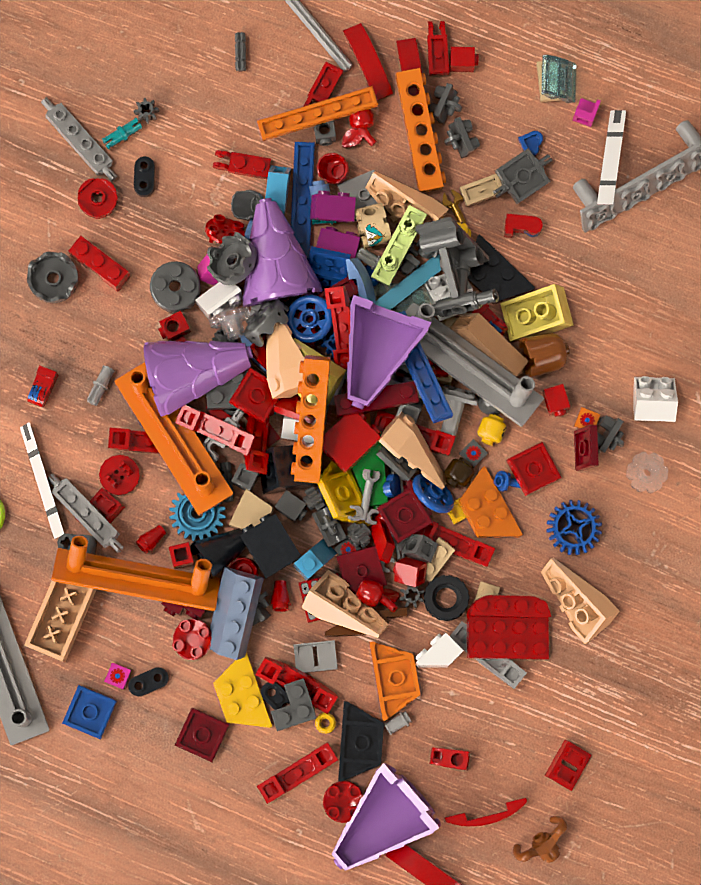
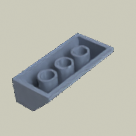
(234, 613)

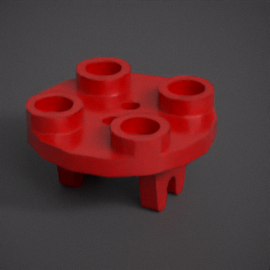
(221, 226)
(126, 467)

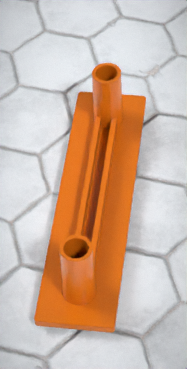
(176, 444)
(135, 578)

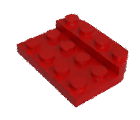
(508, 628)

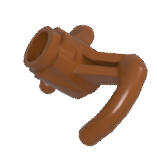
(543, 843)

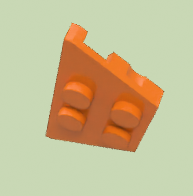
(487, 509)
(394, 678)

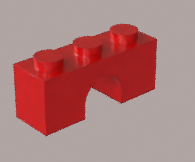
(100, 263)

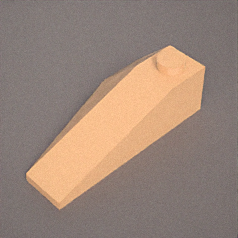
(397, 198)
(283, 362)
(405, 440)
(336, 603)
(584, 605)

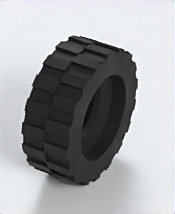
(460, 590)

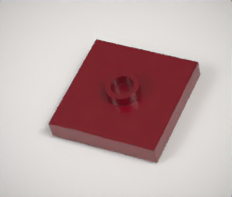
(586, 448)
(404, 515)
(360, 566)
(202, 735)

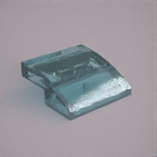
(558, 78)

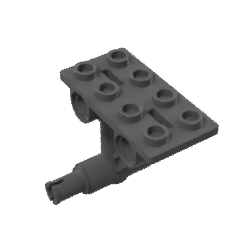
(457, 255)

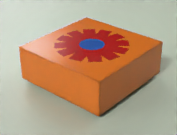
(586, 417)

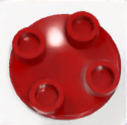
(192, 639)
(341, 801)

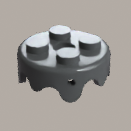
(222, 259)
(44, 266)
(175, 300)
(265, 320)

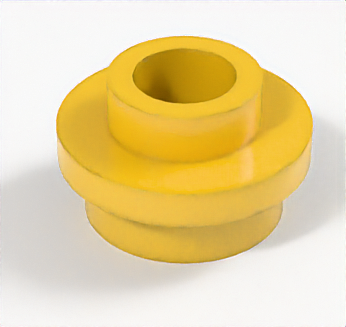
(320, 718)

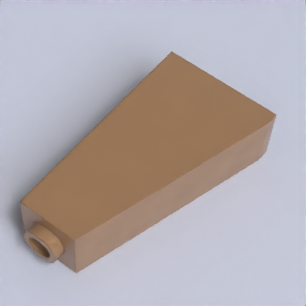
(487, 339)

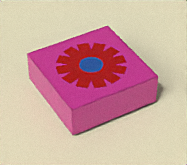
(117, 676)

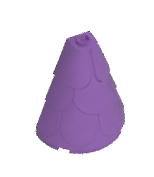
(280, 262)
(378, 348)
(191, 369)
(384, 820)

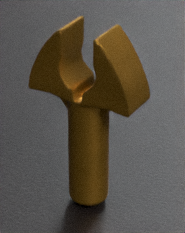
(454, 206)

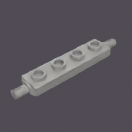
(79, 139)
(85, 513)

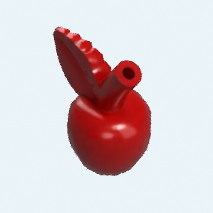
(359, 123)
(373, 592)

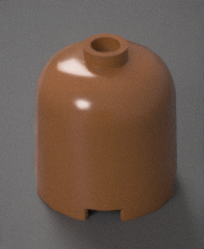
(544, 353)

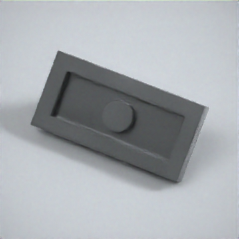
(399, 465)

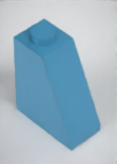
(278, 185)
(314, 559)

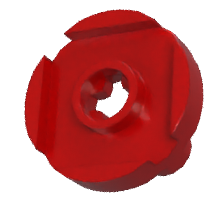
(97, 186)

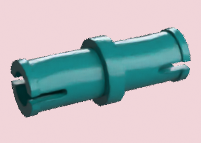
(122, 133)

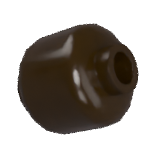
(459, 472)

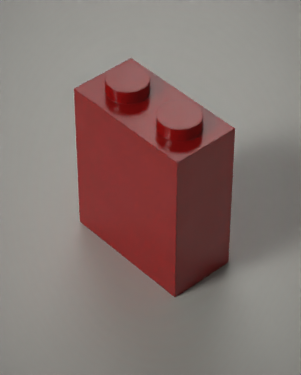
(350, 440)

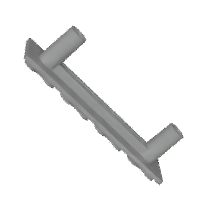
(644, 185)
(476, 370)
(455, 397)
(19, 703)

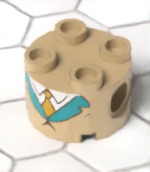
(372, 225)

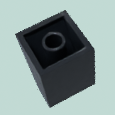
(279, 471)
(270, 545)

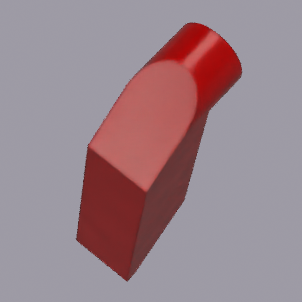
(382, 539)

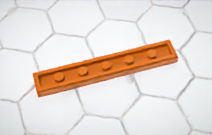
(317, 113)

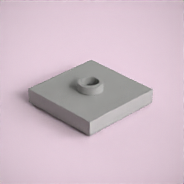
(357, 189)

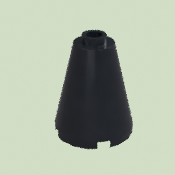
(219, 549)

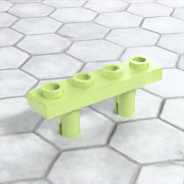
(398, 246)

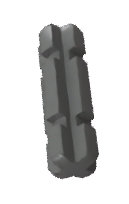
(240, 52)
(225, 468)

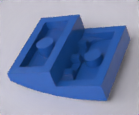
(328, 265)

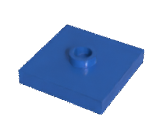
(89, 712)

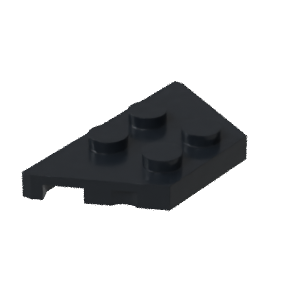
(498, 274)
(359, 742)

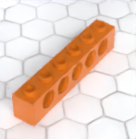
(416, 79)
(320, 366)

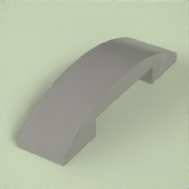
(502, 668)

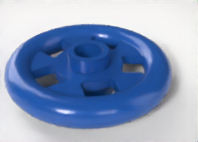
(301, 304)
(433, 495)

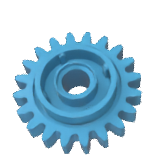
(193, 526)

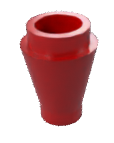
(150, 539)
(280, 598)

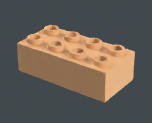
(59, 619)

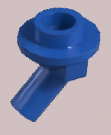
(503, 480)

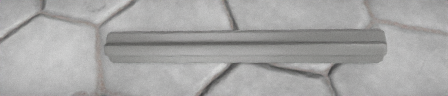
(320, 34)

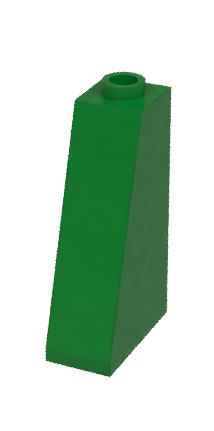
(373, 463)

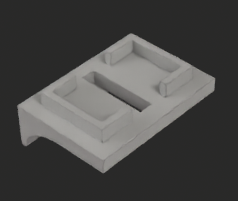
(326, 656)

